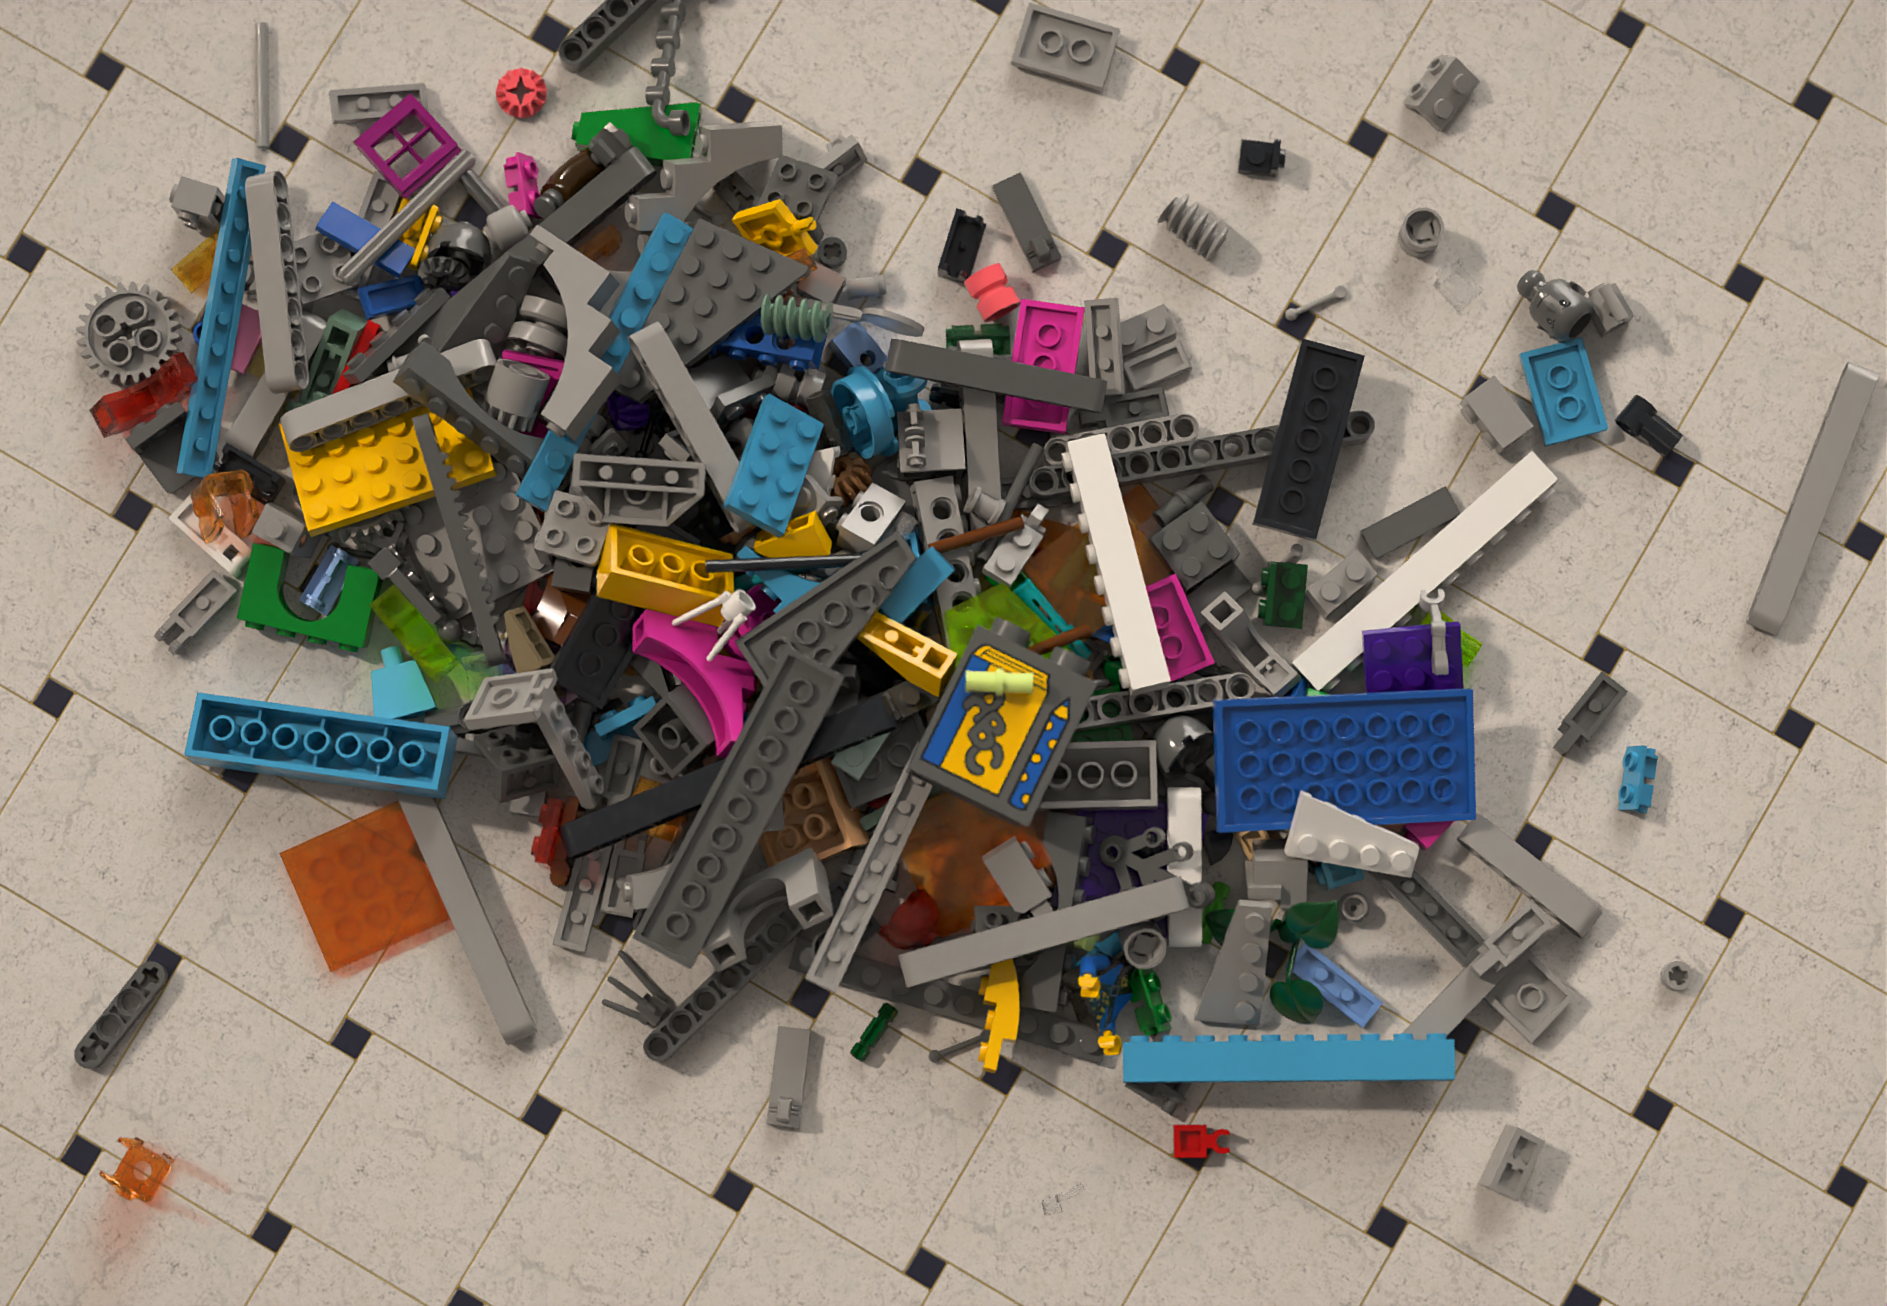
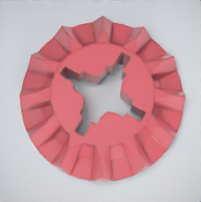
(532, 101)

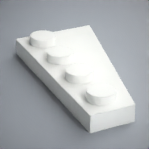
(1343, 839)

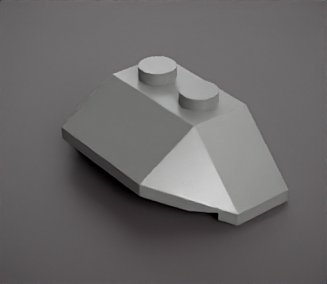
(637, 488)

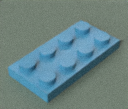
(773, 465)

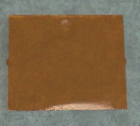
(1068, 578)

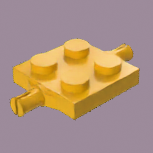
(776, 228)

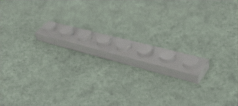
(869, 881)

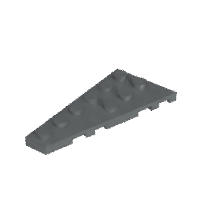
(833, 612)

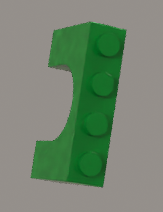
(265, 603)

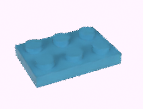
(1563, 392)

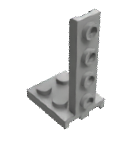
(531, 698)

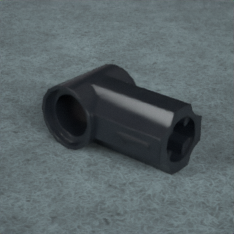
(1641, 420)

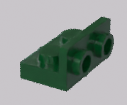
(1284, 594)

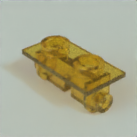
(198, 264)

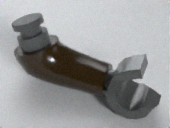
(582, 168)

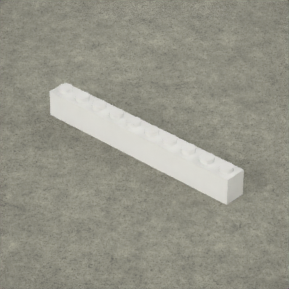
(1426, 570)

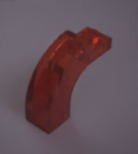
(139, 403)

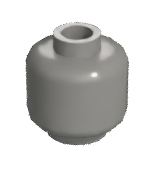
(507, 227)

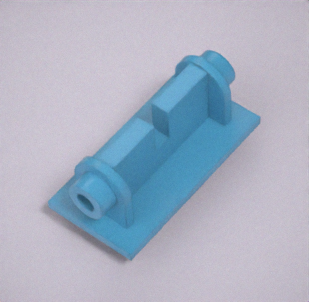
(1638, 764)

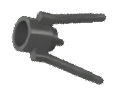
(650, 1007)

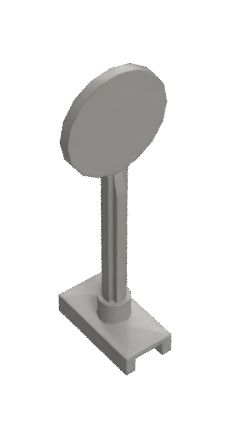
(878, 317)

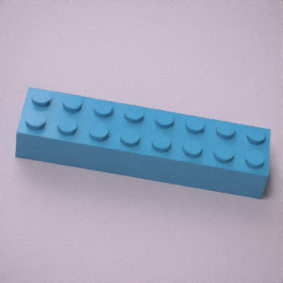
(321, 745)

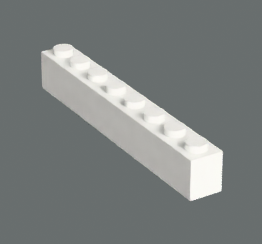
(1117, 565)

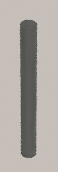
(1013, 497)

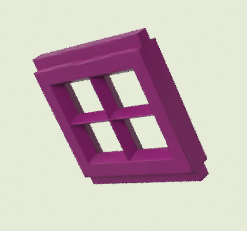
(388, 124)

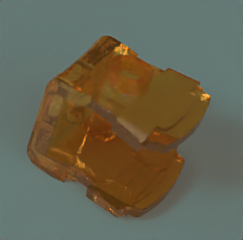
(237, 487)
(124, 1179)

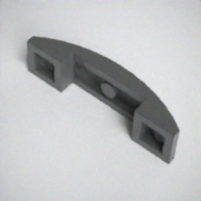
(1228, 579)

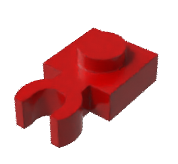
(1193, 1141)

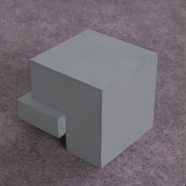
(1274, 874)

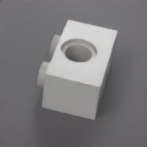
(875, 506)

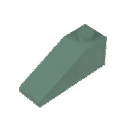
(333, 352)

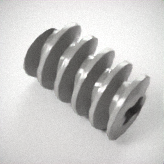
(1194, 225)

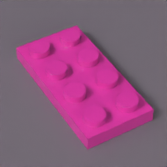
(1050, 339)

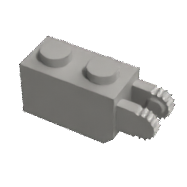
(1019, 878)

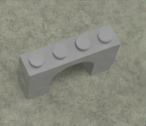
(798, 880)

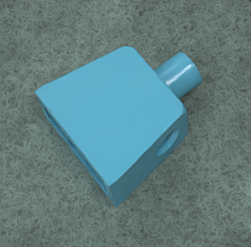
(400, 688)

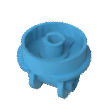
(871, 407)

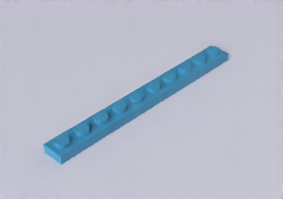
(629, 316)
(219, 326)

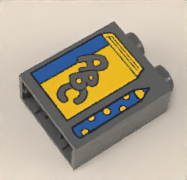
(1009, 745)

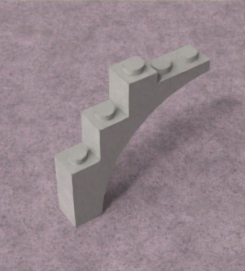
(685, 181)

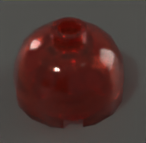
(912, 921)

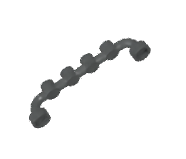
(664, 68)

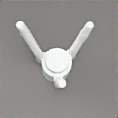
(734, 610)

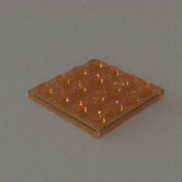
(948, 863)
(364, 886)

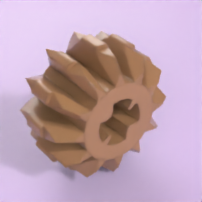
(851, 477)

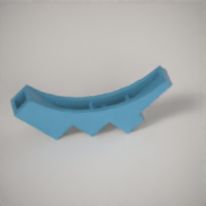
(920, 581)

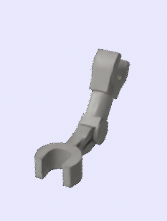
(1438, 631)

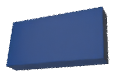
(390, 296)

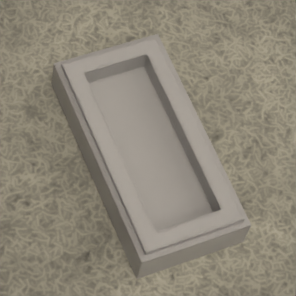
(1156, 366)

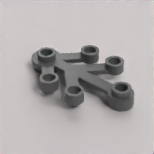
(1150, 868)

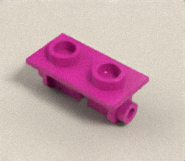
(522, 172)

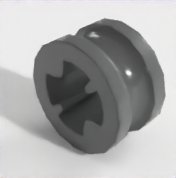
(833, 262)

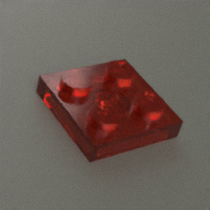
(550, 819)

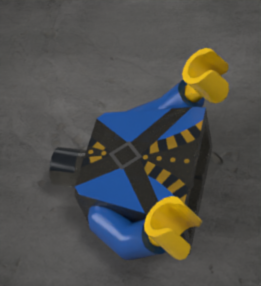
(1098, 993)

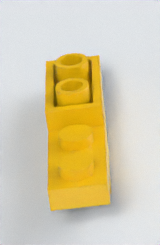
(1001, 991)

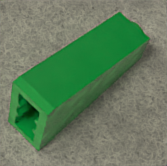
(651, 139)

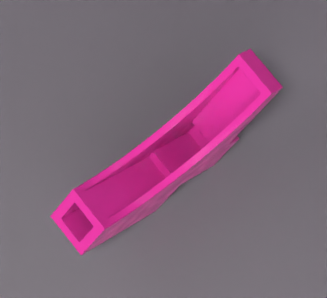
(717, 685)

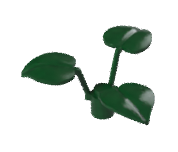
(1318, 927)

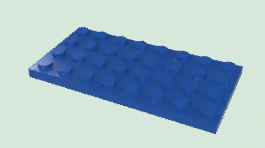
(1363, 752)

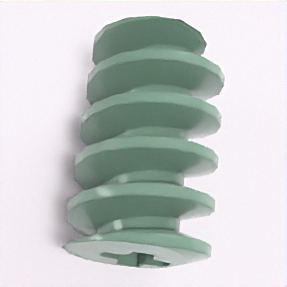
(796, 320)

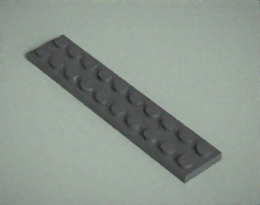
(739, 807)

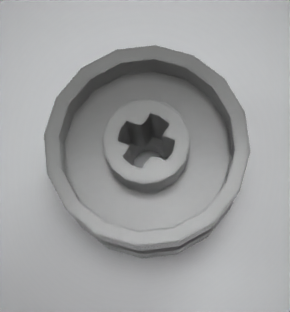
(545, 328)

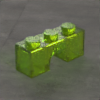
(414, 634)

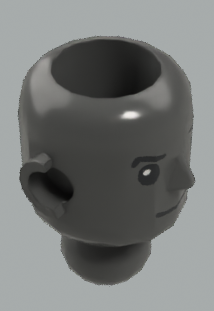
(1556, 305)

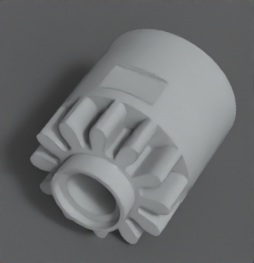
(515, 394)

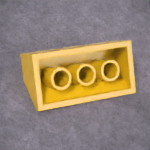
(661, 574)

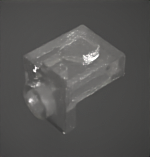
(476, 670)

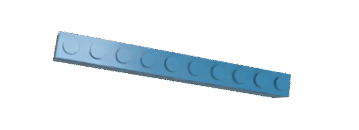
(1288, 1060)

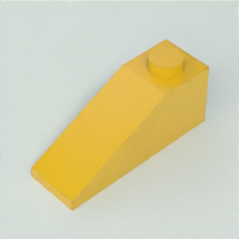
(910, 653)

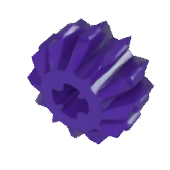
(627, 413)

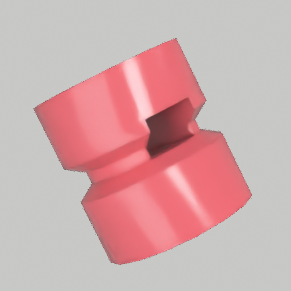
(990, 289)

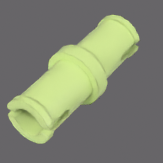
(999, 682)

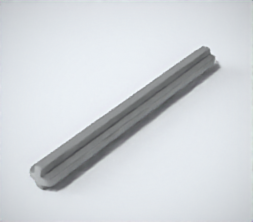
(406, 217)

